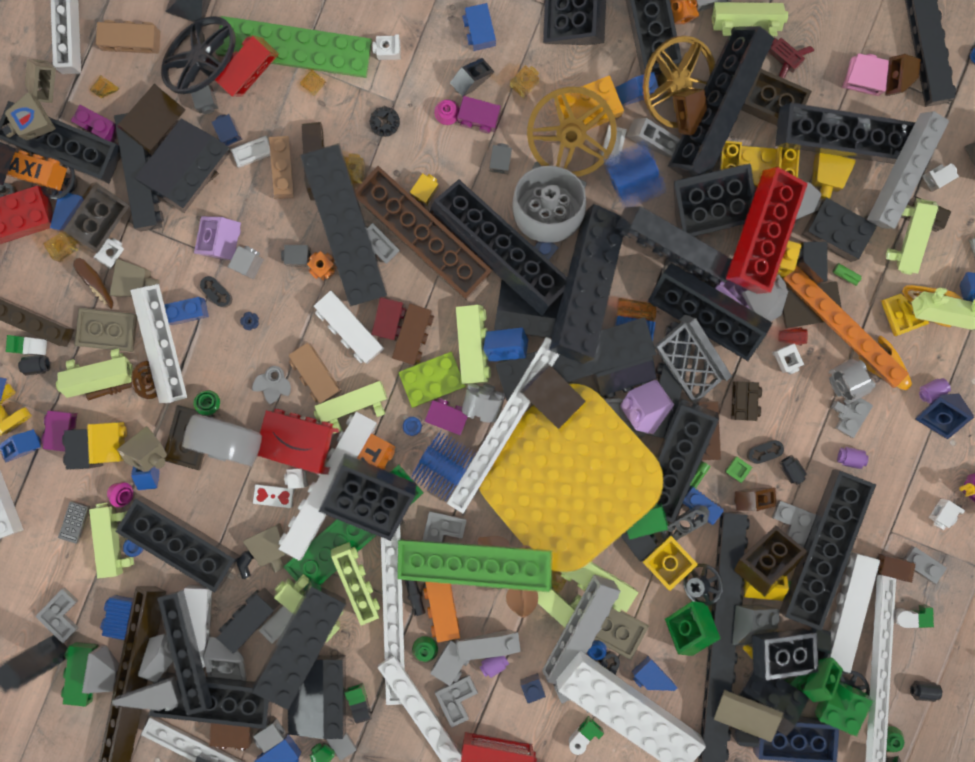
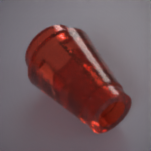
(796, 335)

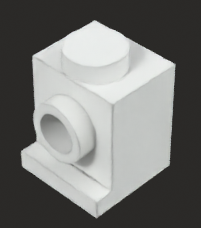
(393, 52)
(940, 176)
(107, 260)
(792, 353)
(295, 478)
(945, 514)

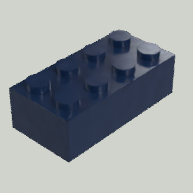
(806, 742)

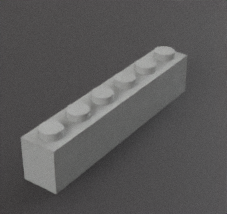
(908, 170)
(582, 626)

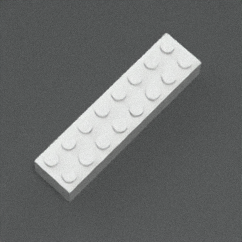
(628, 711)

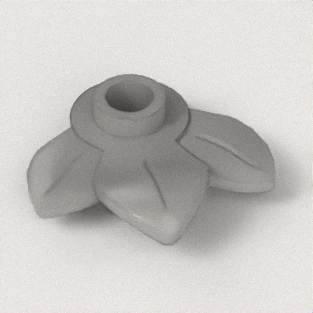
(272, 387)

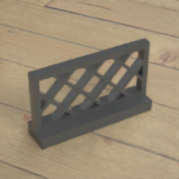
(702, 346)

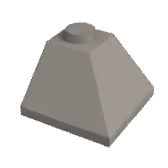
(810, 201)
(768, 304)
(222, 662)
(100, 671)

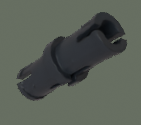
(415, 598)

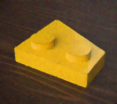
(901, 315)

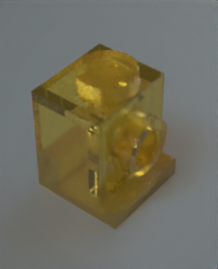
(523, 87)
(358, 173)
(55, 247)

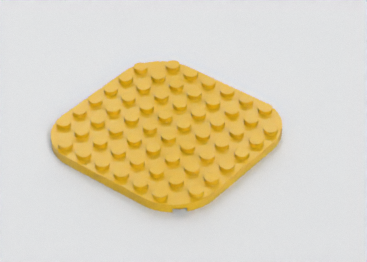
(574, 483)

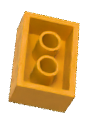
(582, 104)

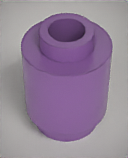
(933, 389)
(852, 457)
(493, 665)

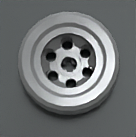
(552, 190)
(222, 440)

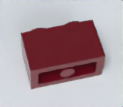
(388, 319)

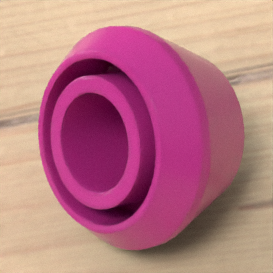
(447, 117)
(120, 494)

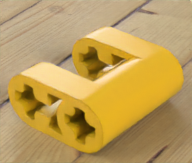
(7, 422)

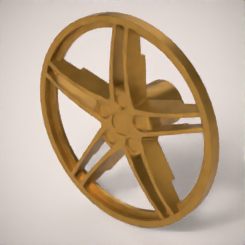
(678, 78)
(572, 131)

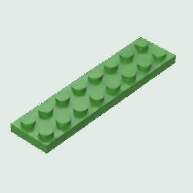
(305, 47)
(475, 565)

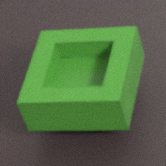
(738, 469)

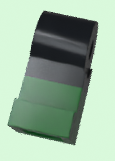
(358, 703)

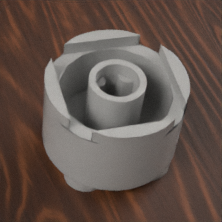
(851, 380)
(483, 402)

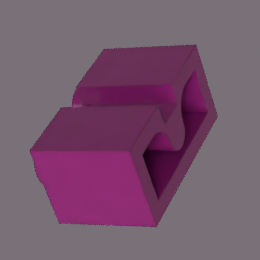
(478, 114)
(95, 123)
(446, 417)
(55, 424)

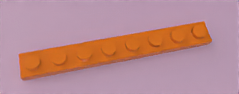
(845, 327)

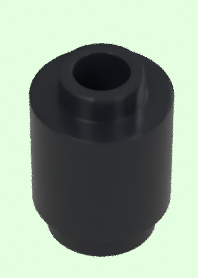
(34, 365)
(793, 470)
(926, 691)

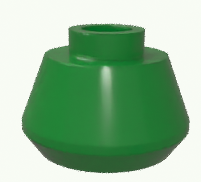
(206, 402)
(424, 649)
(895, 739)
(321, 753)

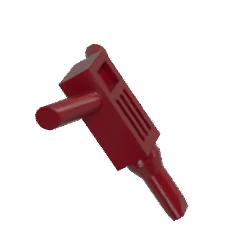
(788, 56)

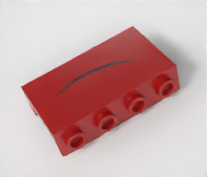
(296, 440)

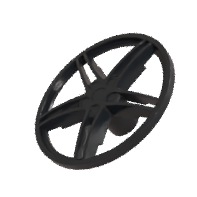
(199, 56)

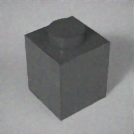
(205, 100)
(500, 158)
(296, 255)

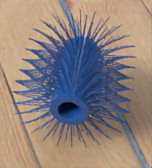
(634, 174)
(442, 465)

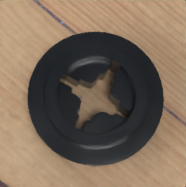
(386, 129)

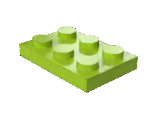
(431, 379)

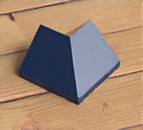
(946, 415)

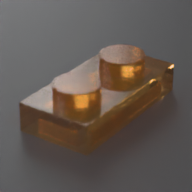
(636, 309)

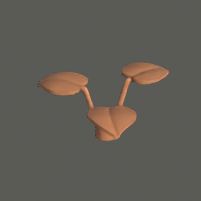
(519, 601)

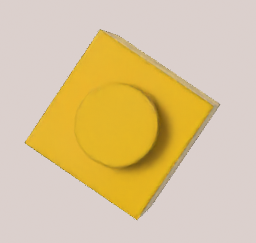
(425, 189)

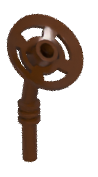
(136, 380)

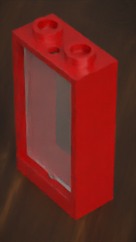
(492, 749)

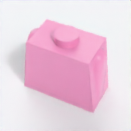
(867, 74)

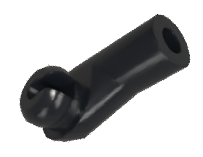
(243, 562)

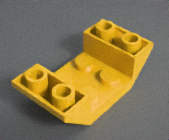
(761, 158)

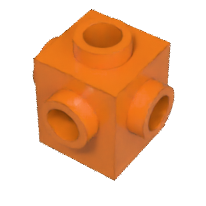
(684, 11)
(328, 268)

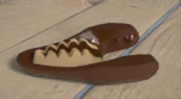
(93, 280)

